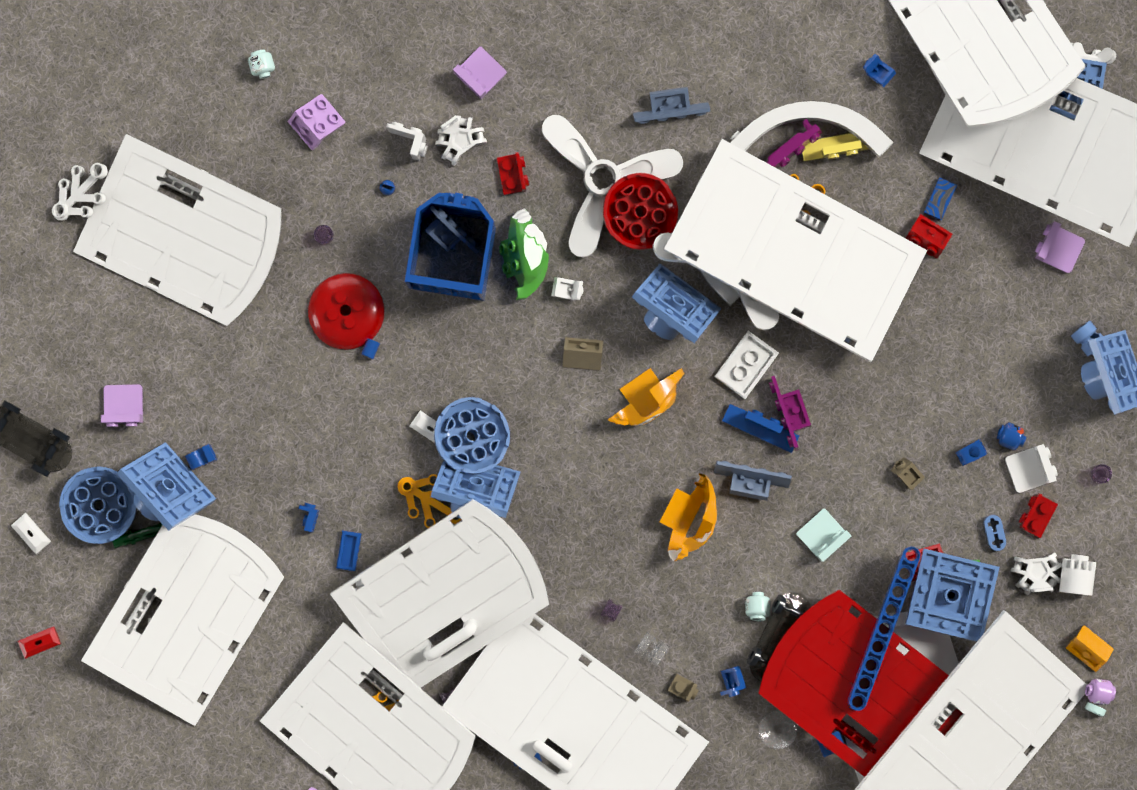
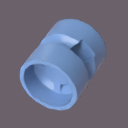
(1084, 334)

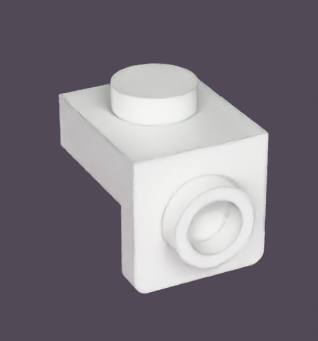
(567, 289)

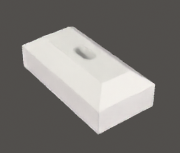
(421, 423)
(38, 540)

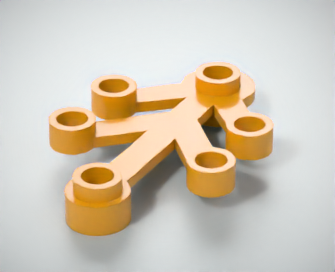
(425, 497)

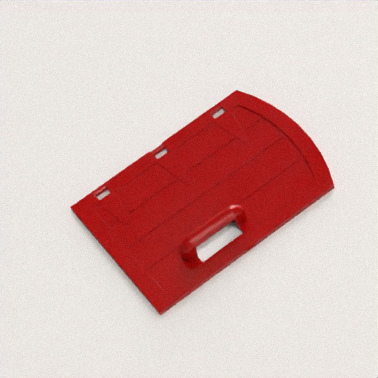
(816, 670)

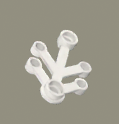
(78, 191)

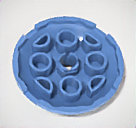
(486, 424)
(79, 510)

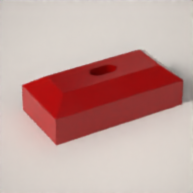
(49, 640)

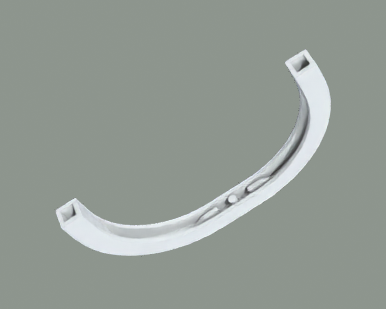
(799, 111)

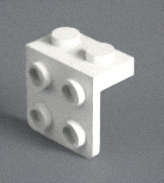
(419, 146)
(1031, 468)

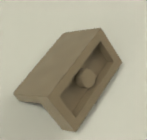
(582, 353)

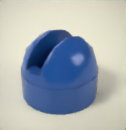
(387, 192)

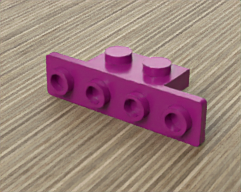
(793, 411)

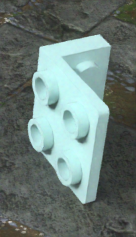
(823, 535)

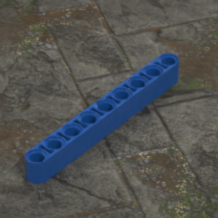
(891, 621)

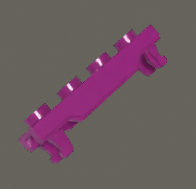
(795, 145)

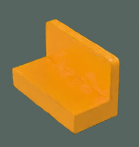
(1090, 648)

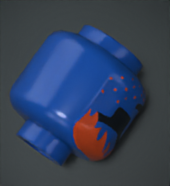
(1011, 436)

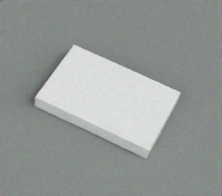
(746, 364)

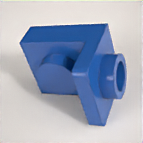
(309, 520)

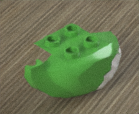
(524, 254)

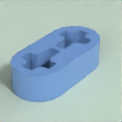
(990, 534)

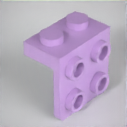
(1059, 247)
(123, 405)

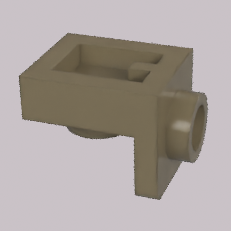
(907, 473)
(683, 688)

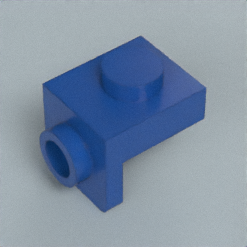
(878, 70)
(733, 681)

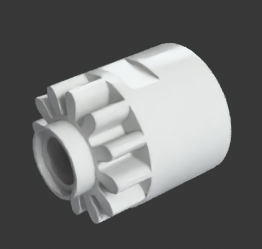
(1077, 575)

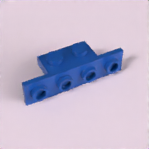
(758, 426)

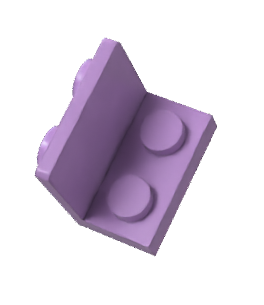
(480, 72)
(315, 121)

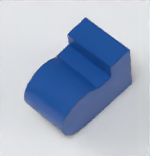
(971, 452)
(201, 457)

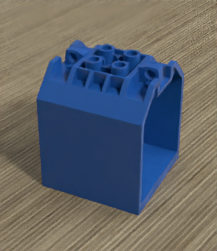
(453, 205)

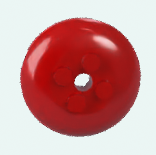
(655, 200)
(350, 330)

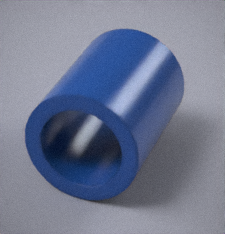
(370, 348)

